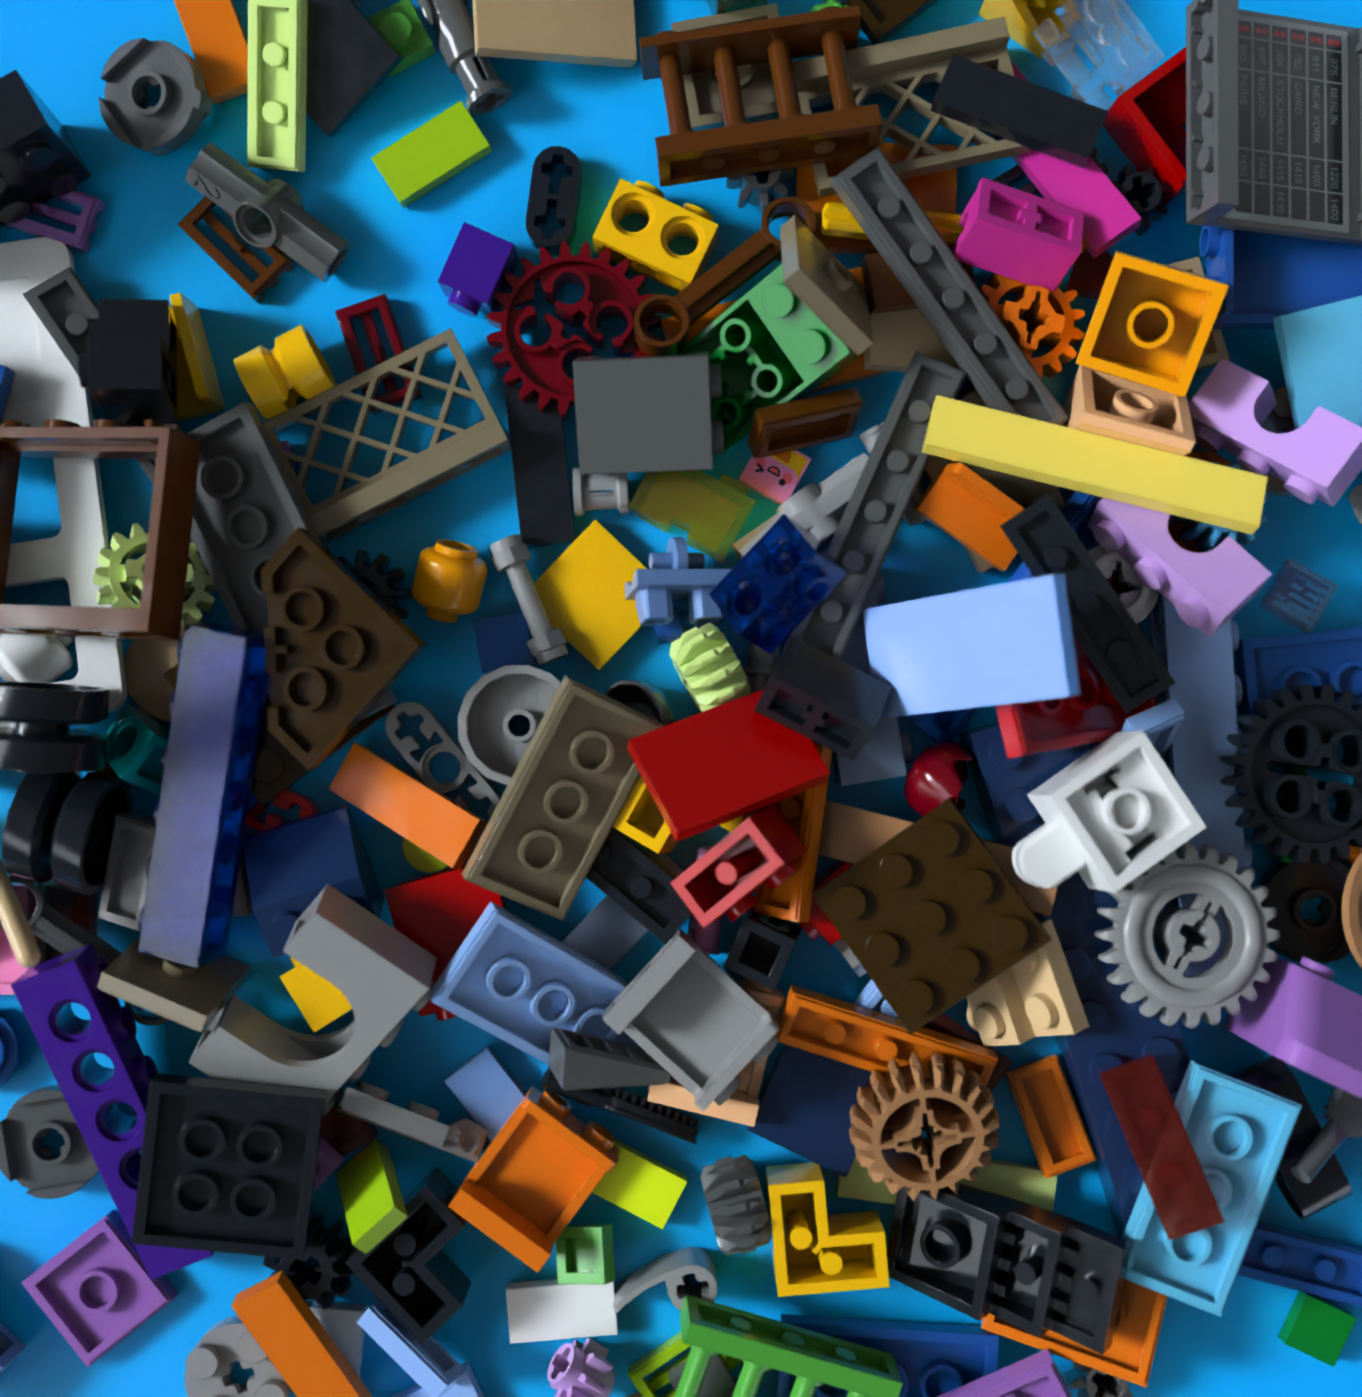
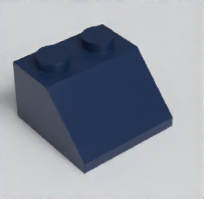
(294, 864)

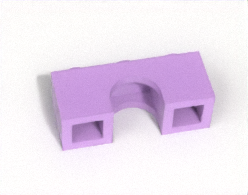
(1312, 460)
(1201, 586)

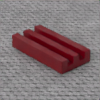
(363, 309)

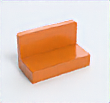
(970, 512)

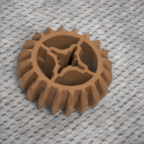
(890, 1121)

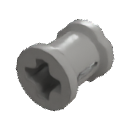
(586, 500)

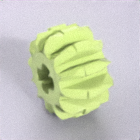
(708, 667)

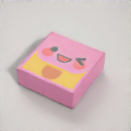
(775, 474)

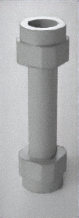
(511, 556)

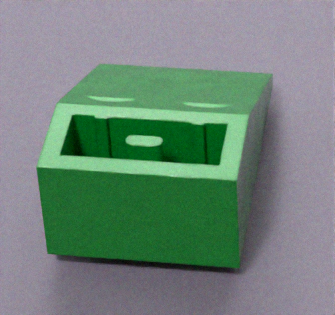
(767, 353)

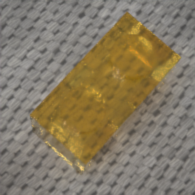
(696, 503)

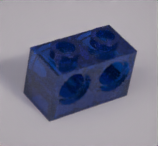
(777, 584)

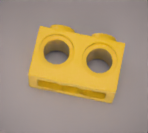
(649, 247)

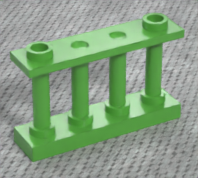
(779, 1346)

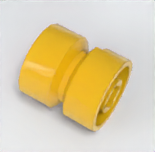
(285, 372)

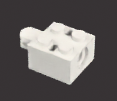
(1106, 817)

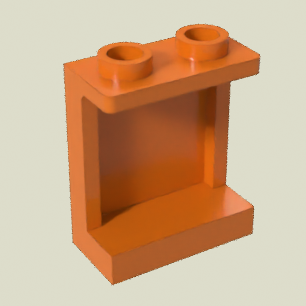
(535, 1176)

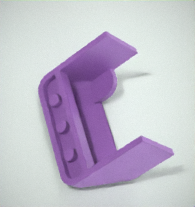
(1305, 1022)

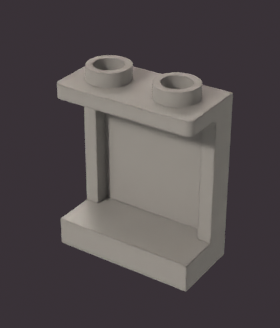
(694, 1020)

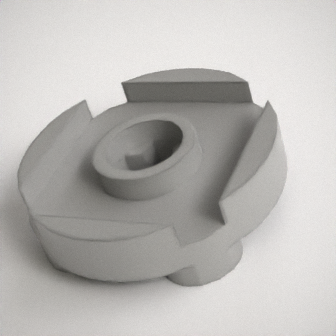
(213, 1360)

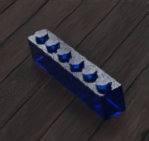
(204, 793)

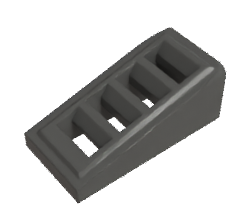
(596, 1062)

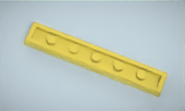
(1095, 465)

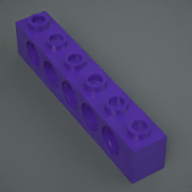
(93, 1090)

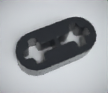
(542, 198)

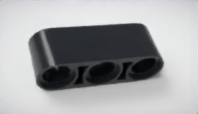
(1330, 1183)

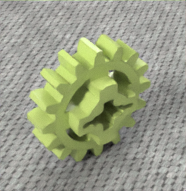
(125, 580)

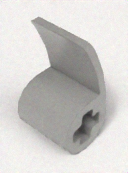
(672, 1269)

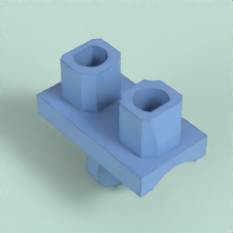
(675, 577)

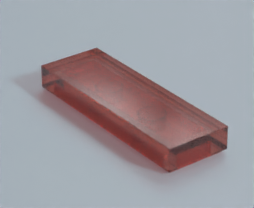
(1161, 1147)

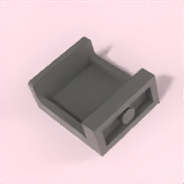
(647, 413)

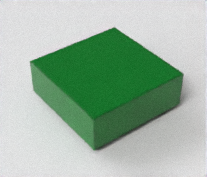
(1317, 1327)

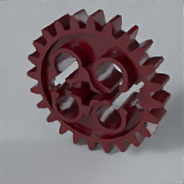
(605, 295)

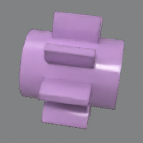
(581, 1370)

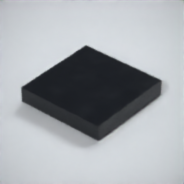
(344, 61)

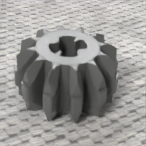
(736, 1205)

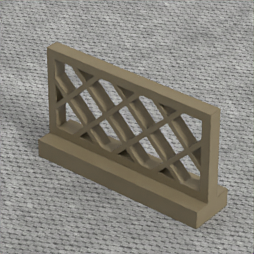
(909, 63)
(408, 478)

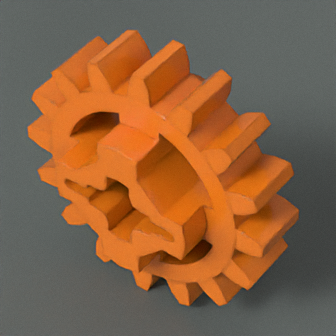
(1044, 314)

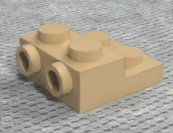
(1028, 999)

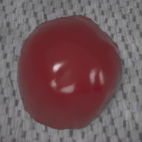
(936, 777)

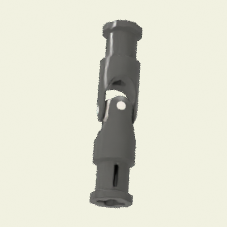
(457, 46)

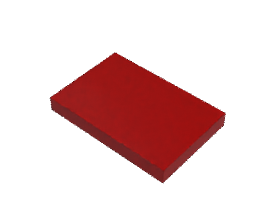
(723, 765)

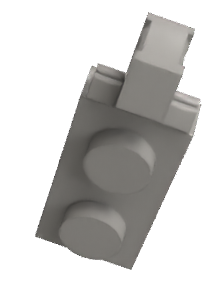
(415, 1122)

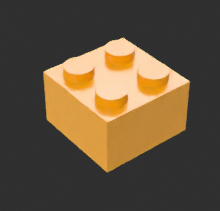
(1151, 323)

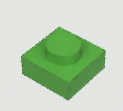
(405, 32)
(585, 1254)

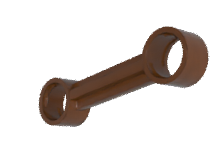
(720, 279)

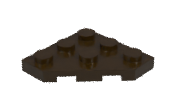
(325, 647)

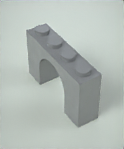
(361, 956)

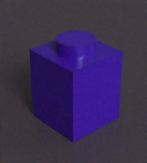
(477, 270)

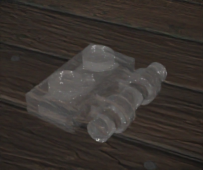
(1109, 37)

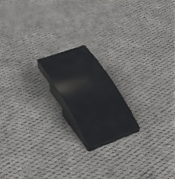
(1011, 1262)

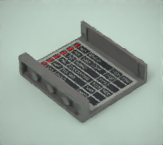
(1273, 123)

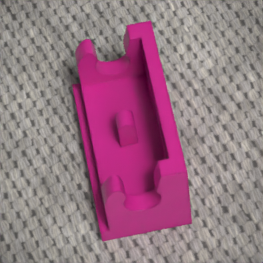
(1019, 235)

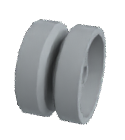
(488, 712)

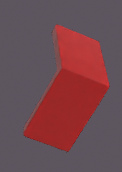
(1149, 124)

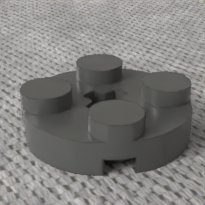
(181, 102)
(36, 1165)

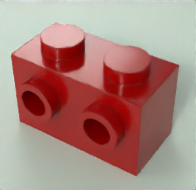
(738, 866)

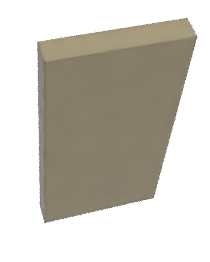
(560, 801)

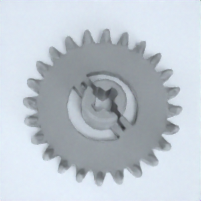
(1163, 982)

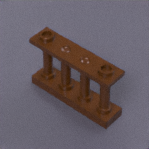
(768, 144)

